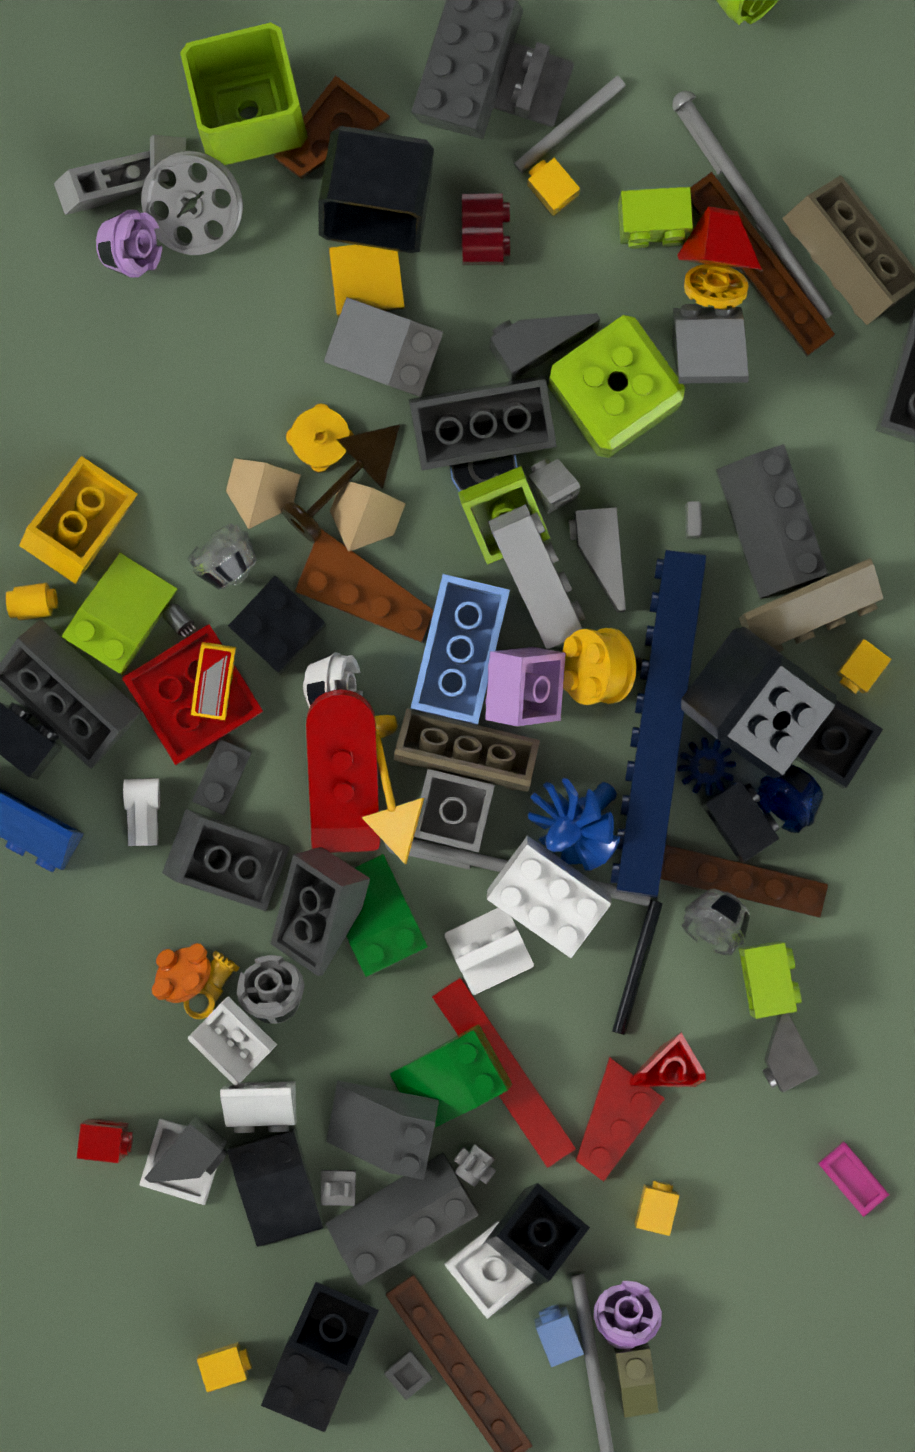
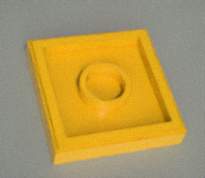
(366, 276)

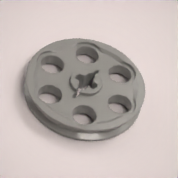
(205, 209)

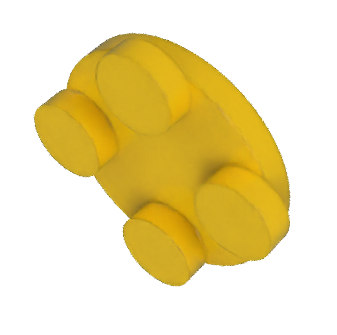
(315, 437)

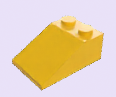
(77, 519)

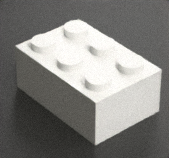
(549, 896)

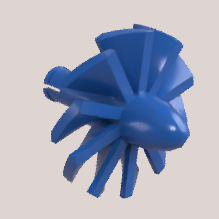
(578, 824)

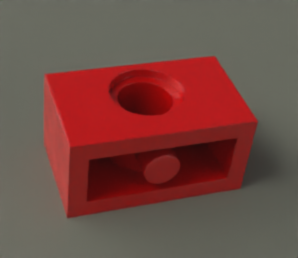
(104, 1141)

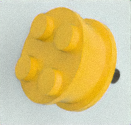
(599, 666)

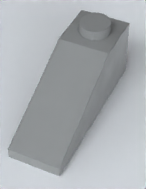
(103, 182)
(553, 484)
(600, 546)

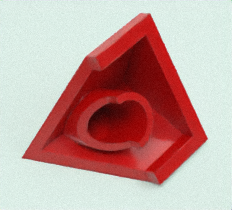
(719, 241)
(671, 1066)

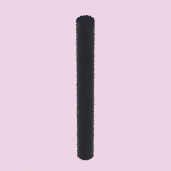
(637, 967)

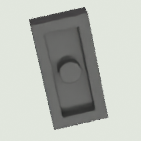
(221, 777)

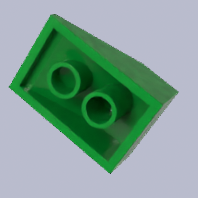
(385, 926)
(457, 1074)

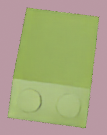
(120, 613)

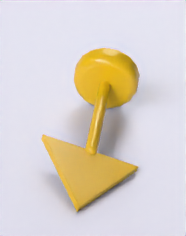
(397, 823)

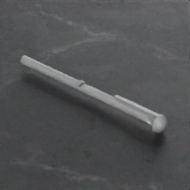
(721, 163)
(466, 859)
(596, 1383)

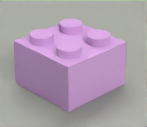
(525, 686)

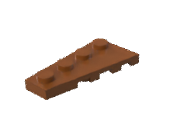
(361, 590)

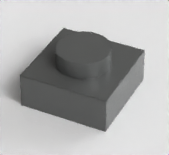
(408, 1375)

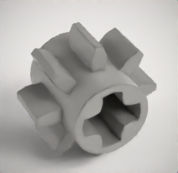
(474, 1165)

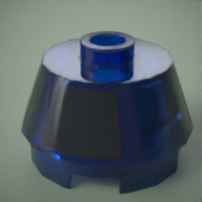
(791, 798)

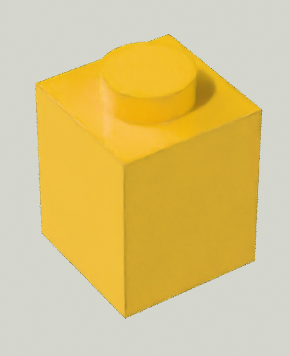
(552, 185)
(862, 667)
(657, 1208)
(224, 1366)

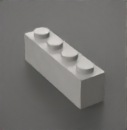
(536, 576)

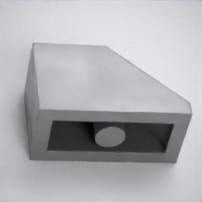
(787, 1056)

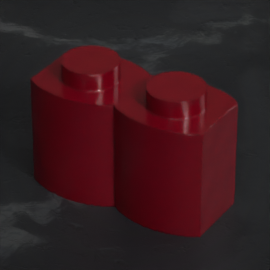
(483, 229)

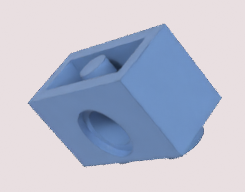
(558, 1335)

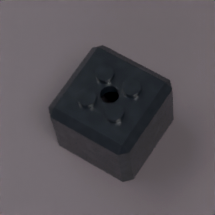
(375, 189)
(758, 702)

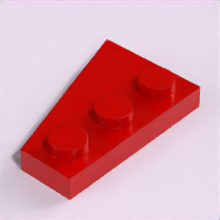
(615, 1120)

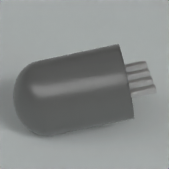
(178, 619)

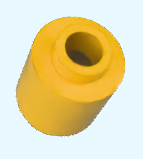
(31, 601)

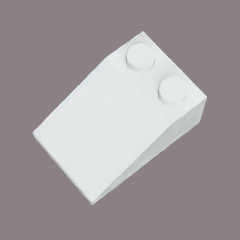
(259, 1105)

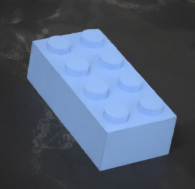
(459, 648)

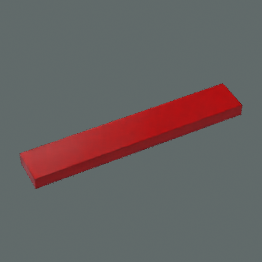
(522, 1097)

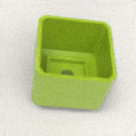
(241, 72)
(612, 417)

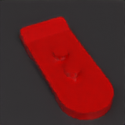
(342, 772)

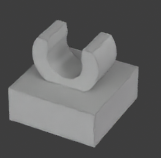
(338, 1187)

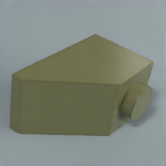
(636, 1381)

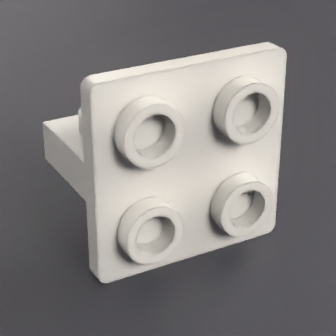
(488, 950)
(232, 1041)

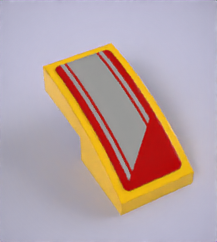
(213, 681)

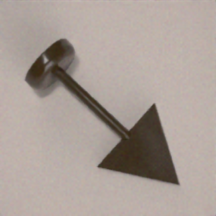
(371, 452)

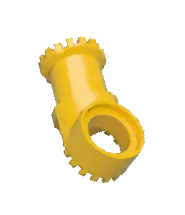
(220, 972)

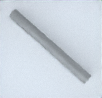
(569, 124)

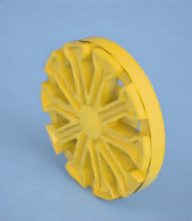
(718, 287)

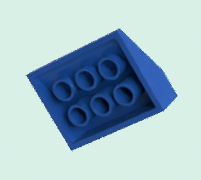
(36, 832)

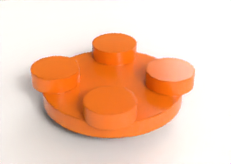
(181, 973)

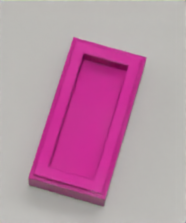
(853, 1179)

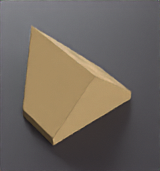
(260, 490)
(365, 515)

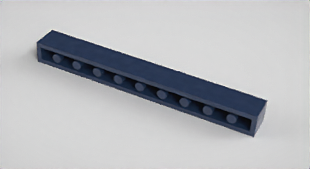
(660, 723)

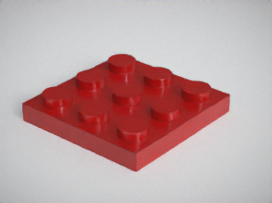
(166, 694)

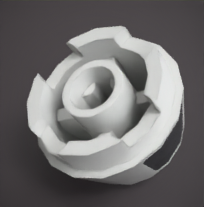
(330, 674)

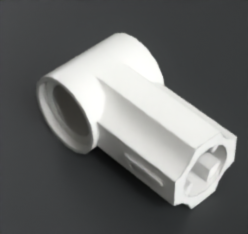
(141, 802)

